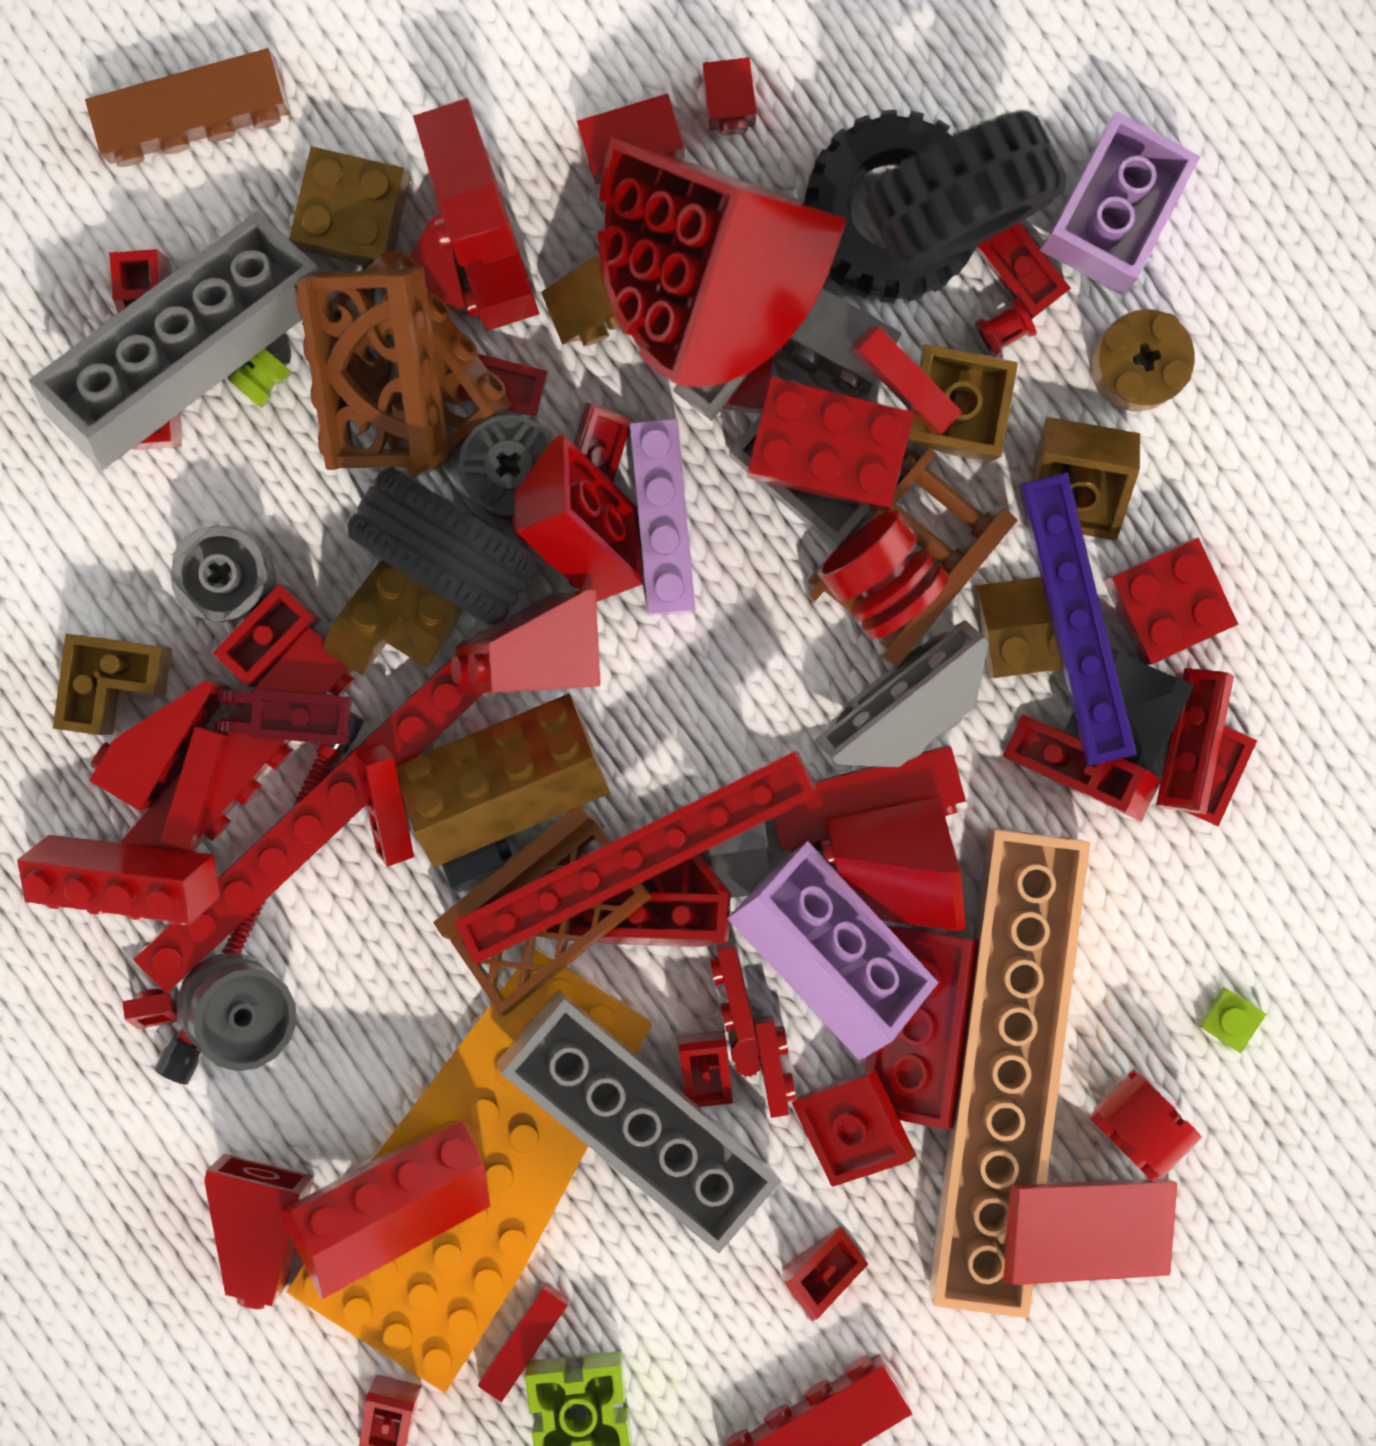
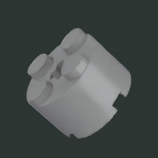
(195, 574)

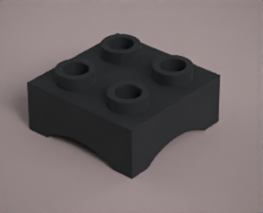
(1152, 707)

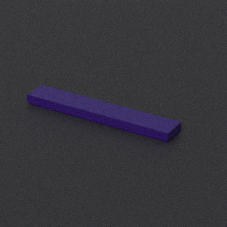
(1077, 619)

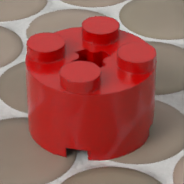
(1144, 1126)

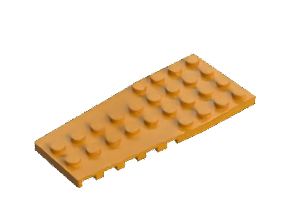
(443, 1294)

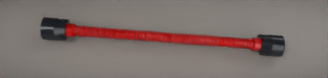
(181, 1056)

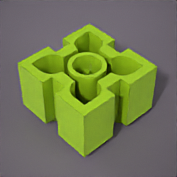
(597, 1385)

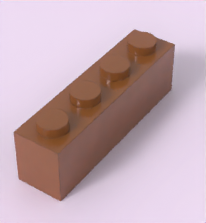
(188, 108)

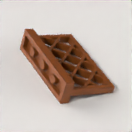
(539, 858)

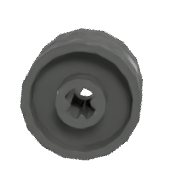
(236, 1011)

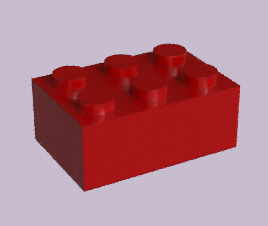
(830, 445)

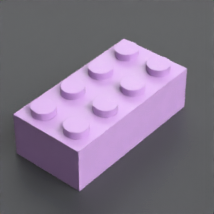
(833, 951)

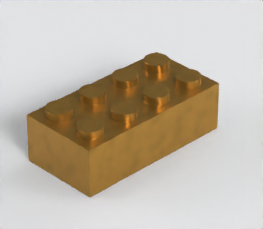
(501, 780)

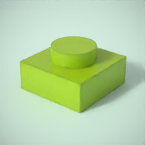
(1232, 1019)

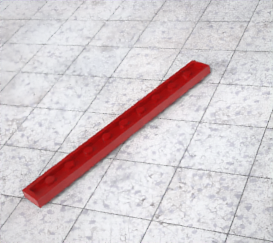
(302, 831)

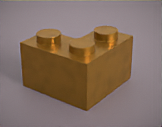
(581, 305)
(391, 611)
(94, 673)

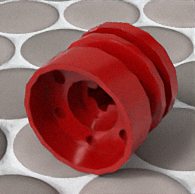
(886, 579)

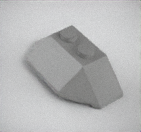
(910, 703)

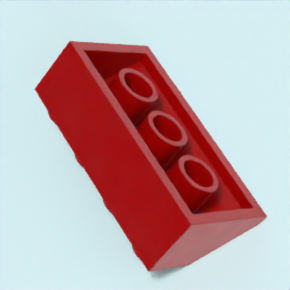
(388, 1207)

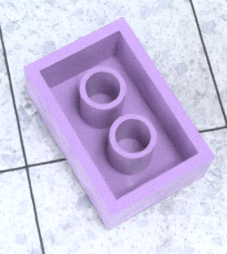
(1120, 203)

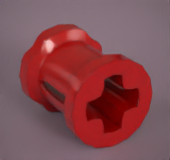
(1005, 327)

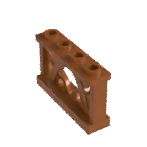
(414, 352)
(452, 352)

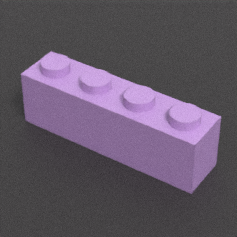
(662, 517)

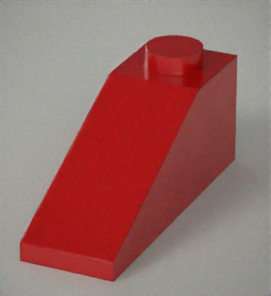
(1062, 760)

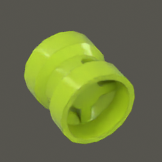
(259, 376)

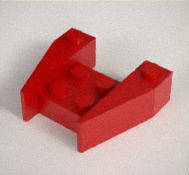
(474, 216)

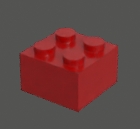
(1170, 602)

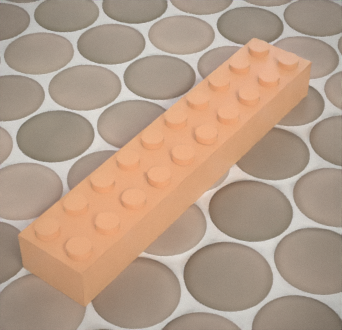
(1009, 1061)

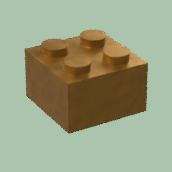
(349, 207)

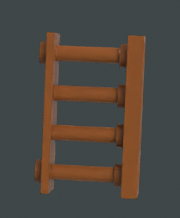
(959, 565)

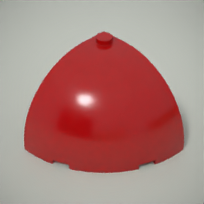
(707, 264)

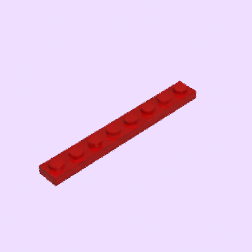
(636, 857)

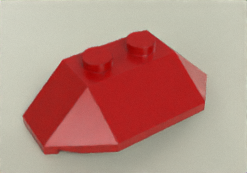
(685, 910)

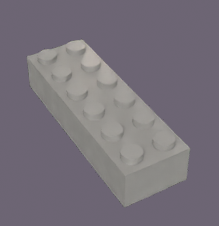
(174, 341)
(638, 1121)

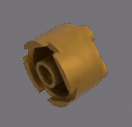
(1157, 337)

